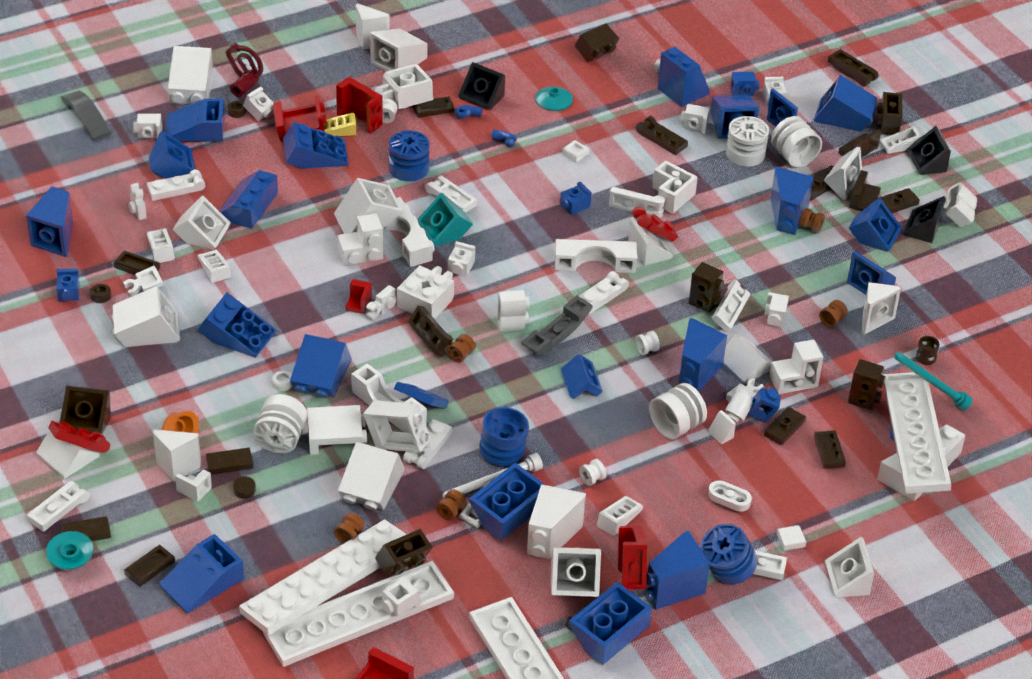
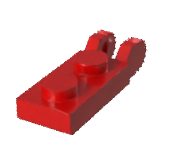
(654, 224)
(81, 437)

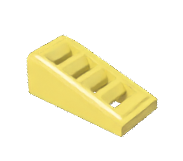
(342, 125)

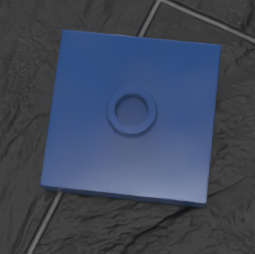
(421, 395)

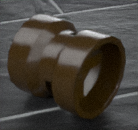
(927, 350)

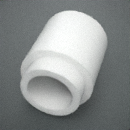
(739, 405)

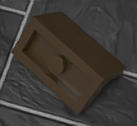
(867, 142)
(863, 193)

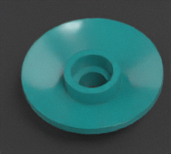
(554, 98)
(68, 543)

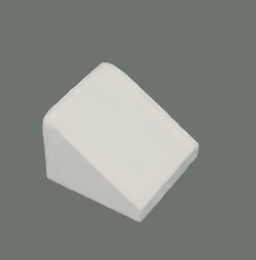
(722, 428)

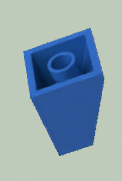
(681, 77)
(846, 106)
(729, 107)
(789, 198)
(51, 222)
(701, 354)
(320, 366)
(677, 573)

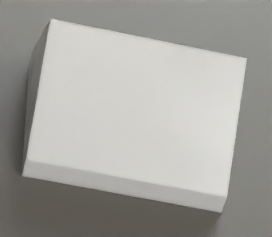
(368, 21)
(845, 173)
(649, 245)
(879, 305)
(745, 360)
(177, 452)
(64, 456)
(851, 570)

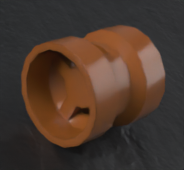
(812, 220)
(836, 310)
(461, 347)
(449, 507)
(350, 526)

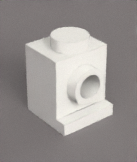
(773, 83)
(259, 104)
(695, 117)
(148, 125)
(461, 259)
(776, 309)
(400, 597)

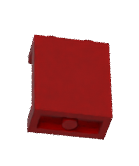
(361, 100)
(310, 115)
(632, 556)
(385, 666)

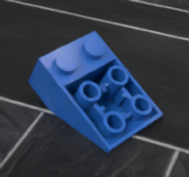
(198, 121)
(313, 148)
(236, 327)
(203, 574)

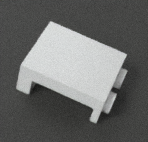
(335, 426)

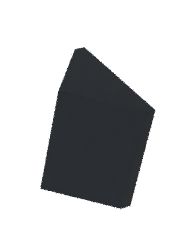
(483, 86)
(930, 153)
(925, 220)

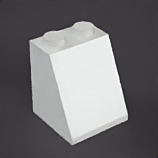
(396, 49)
(190, 75)
(367, 198)
(145, 320)
(370, 476)
(554, 520)
(575, 571)

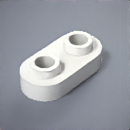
(729, 496)

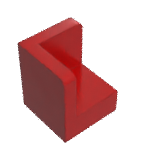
(359, 296)

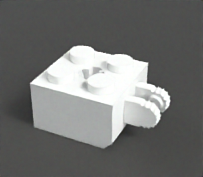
(406, 86)
(426, 289)

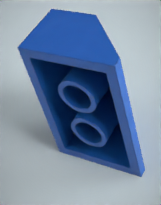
(250, 199)
(506, 501)
(611, 622)

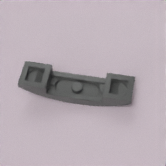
(88, 113)
(560, 328)

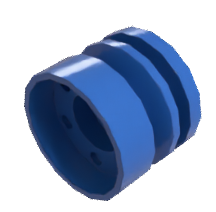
(409, 155)
(504, 436)
(729, 554)

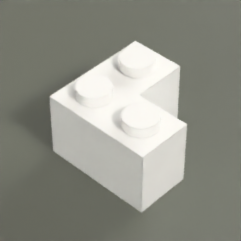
(674, 185)
(364, 244)
(800, 371)

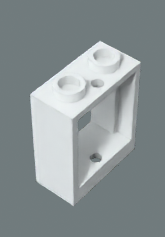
(381, 432)

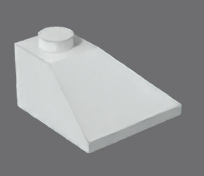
(202, 225)

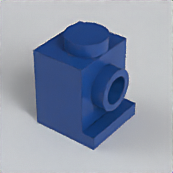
(744, 83)
(576, 198)
(68, 285)
(768, 400)

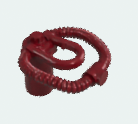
(248, 77)

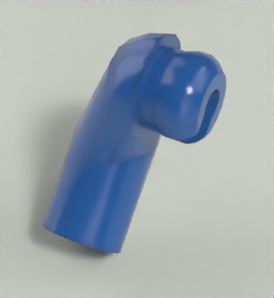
(467, 110)
(505, 136)

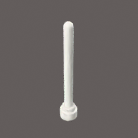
(531, 463)

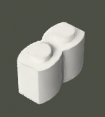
(960, 205)
(512, 311)

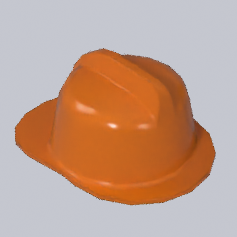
(182, 422)

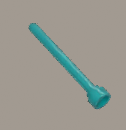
(961, 399)

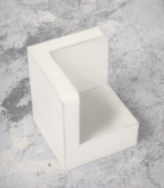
(194, 486)

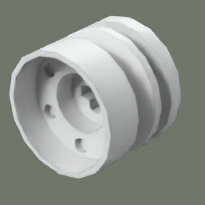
(747, 141)
(796, 141)
(677, 411)
(280, 423)

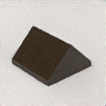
(86, 408)

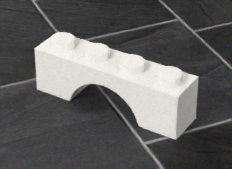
(415, 246)
(617, 254)
(370, 387)

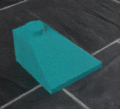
(444, 221)

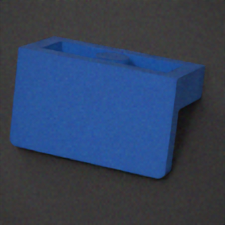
(581, 376)

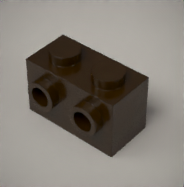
(597, 42)
(890, 113)
(706, 287)
(866, 384)
(403, 553)

